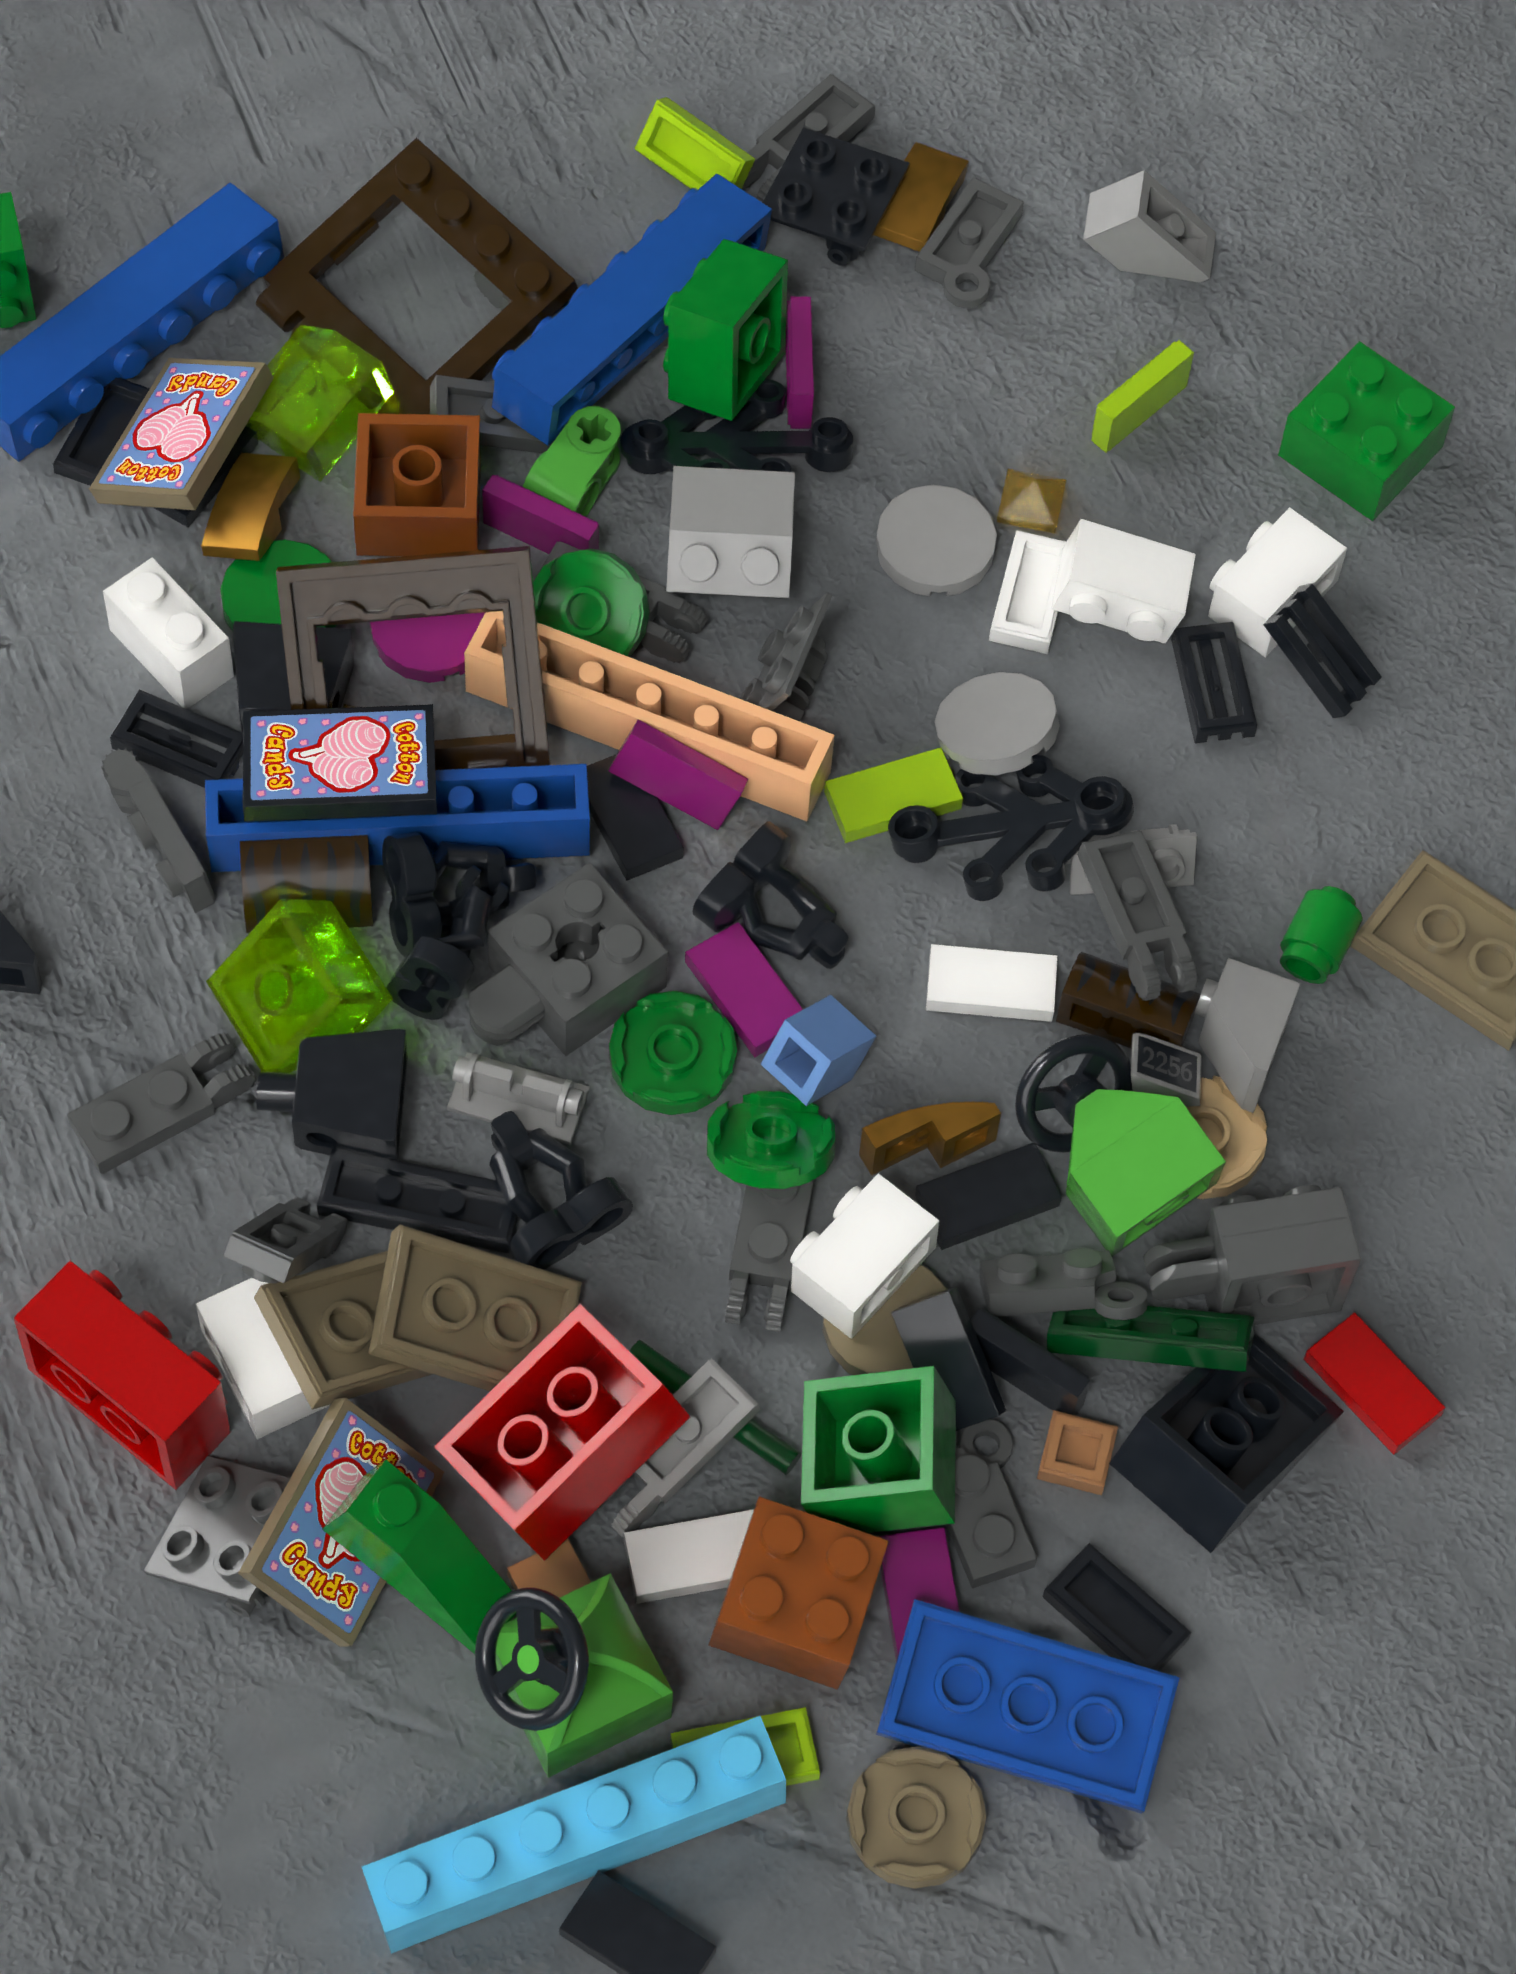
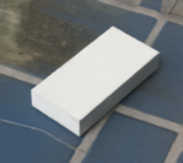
(1027, 592)
(991, 983)
(685, 1556)

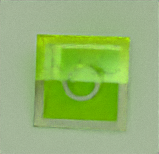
(317, 398)
(297, 981)

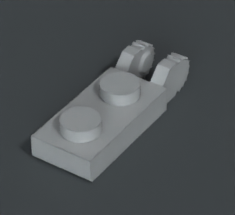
(717, 1414)

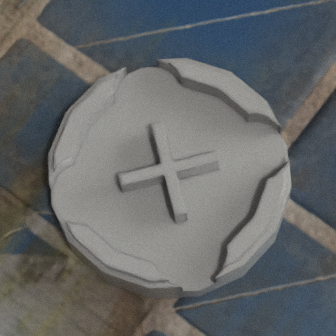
(935, 540)
(997, 723)

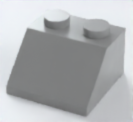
(731, 532)

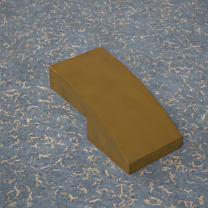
(922, 196)
(246, 508)
(945, 1129)

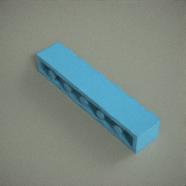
(575, 1834)

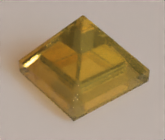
(1031, 501)

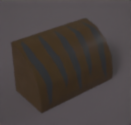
(307, 870)
(1106, 1004)

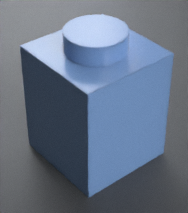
(818, 1050)

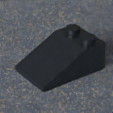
(1224, 1442)

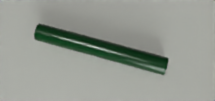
(752, 1435)

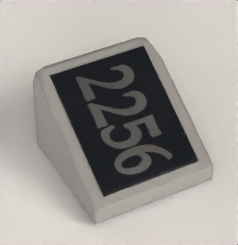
(1165, 1069)

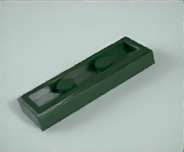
(1156, 1337)

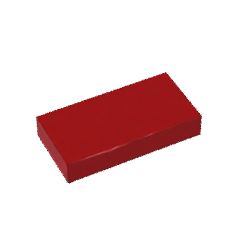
(1374, 1383)

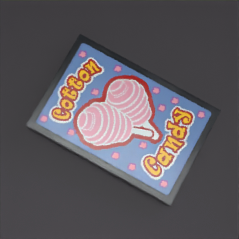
(339, 763)

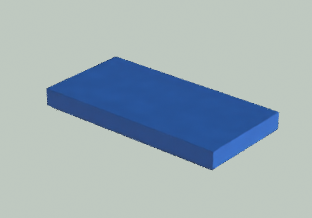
(1028, 1706)

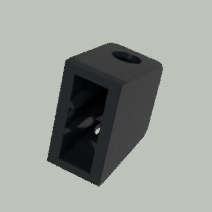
(263, 671)
(343, 1092)

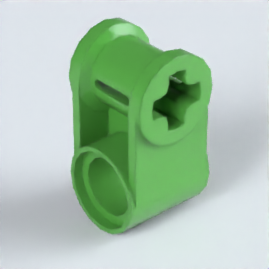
(578, 460)

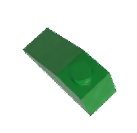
(418, 1551)

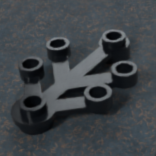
(659, 445)
(1087, 810)

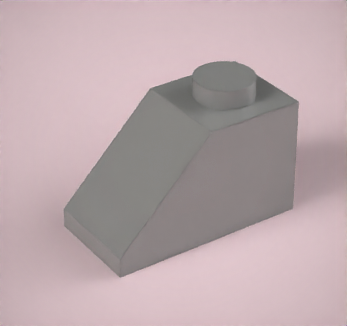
(1148, 230)
(1244, 1026)

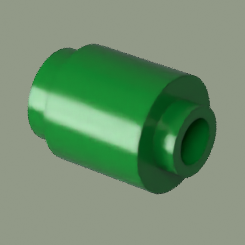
(1320, 934)

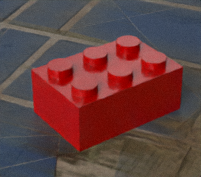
(124, 1372)
(562, 1431)

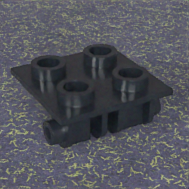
(835, 192)

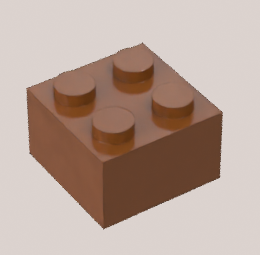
(417, 484)
(798, 1593)

